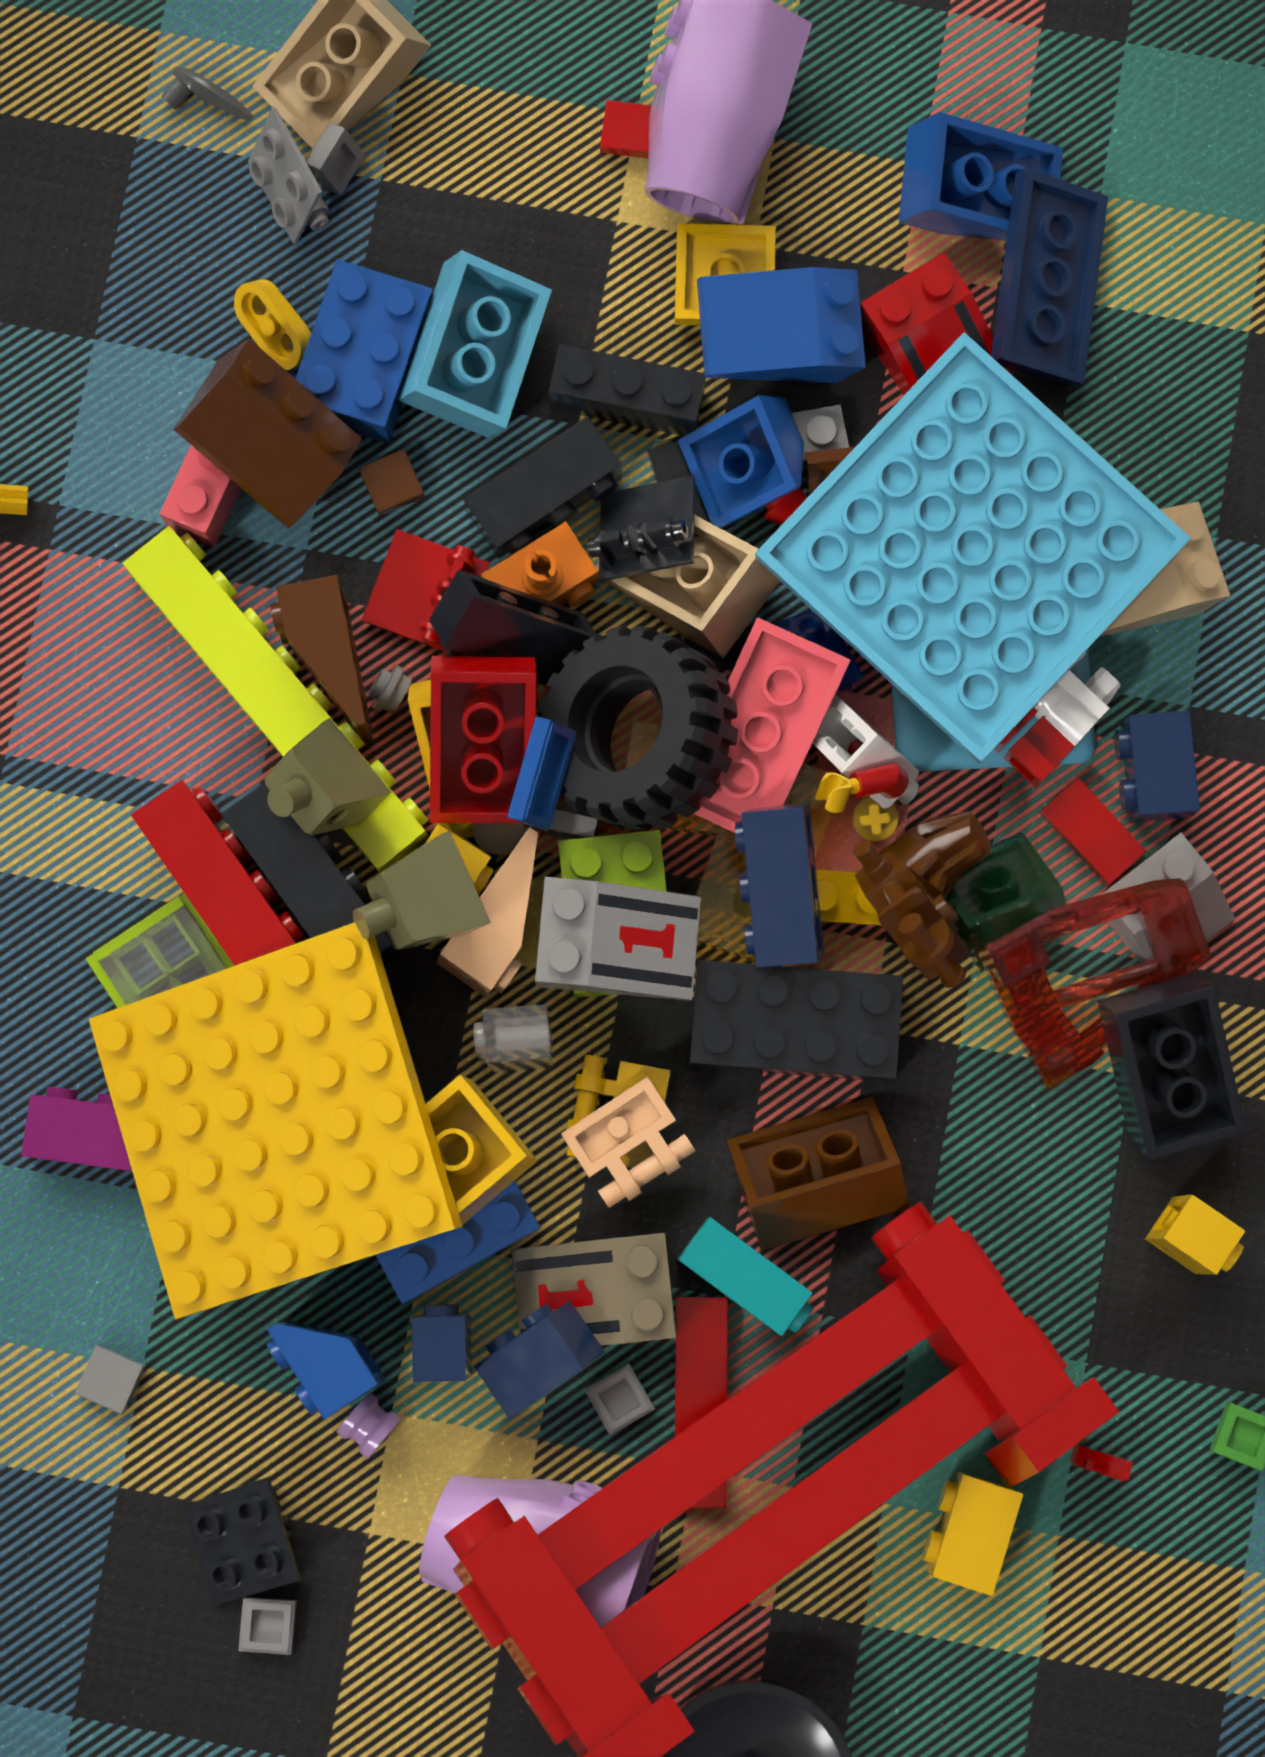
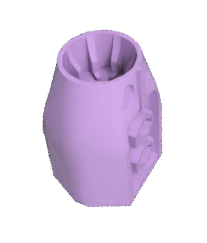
(719, 103)
(542, 1505)

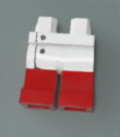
(1064, 719)

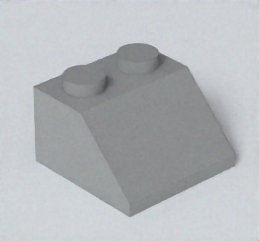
(1174, 861)

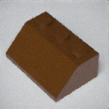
(267, 432)
(818, 1173)

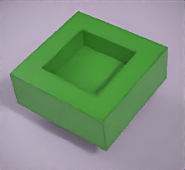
(1240, 1436)

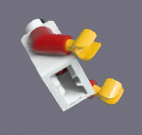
(865, 758)

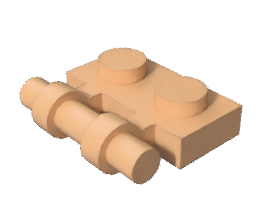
(619, 1128)

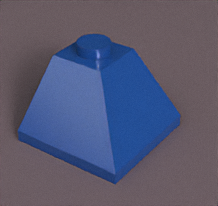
(745, 459)

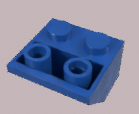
(328, 1363)

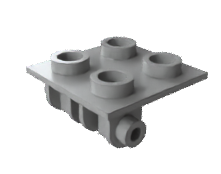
(287, 179)

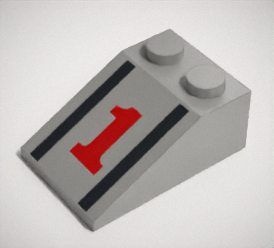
(617, 939)

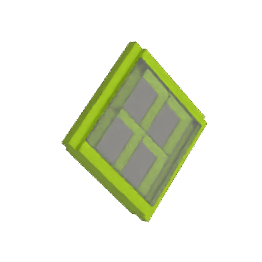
(158, 954)

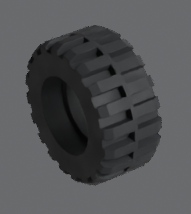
(691, 738)

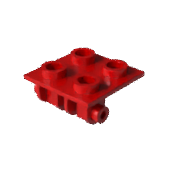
(414, 583)

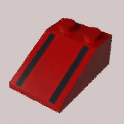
(920, 320)

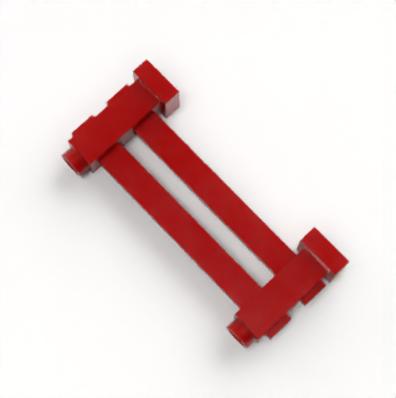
(1000, 1377)

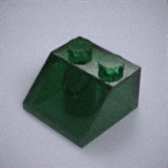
(1003, 894)

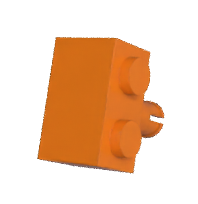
(550, 569)

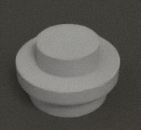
(389, 689)

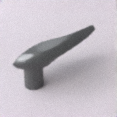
(190, 81)

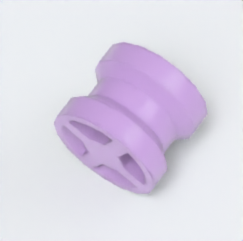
(368, 1425)

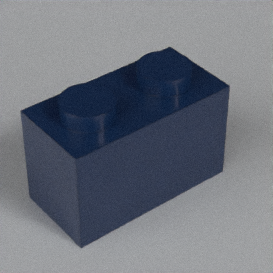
(1157, 766)
(441, 1344)
(539, 1358)

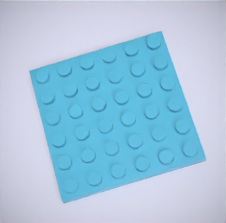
(972, 547)

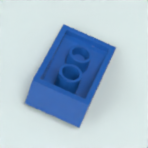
(964, 175)
(782, 325)

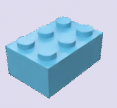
(475, 344)

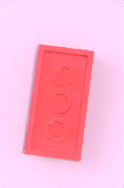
(781, 701)

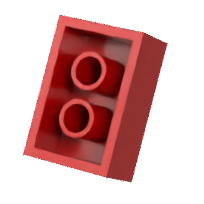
(478, 735)

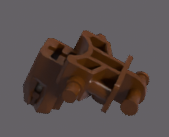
(910, 888)

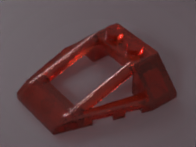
(1034, 1007)

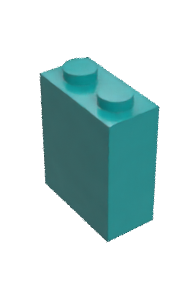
(747, 1278)

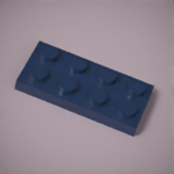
(1049, 278)

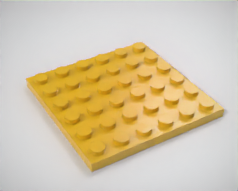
(274, 1121)

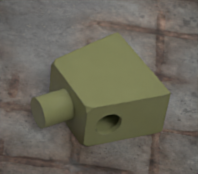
(324, 783)
(423, 898)

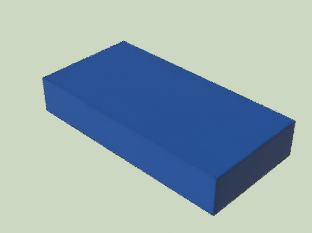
(542, 773)

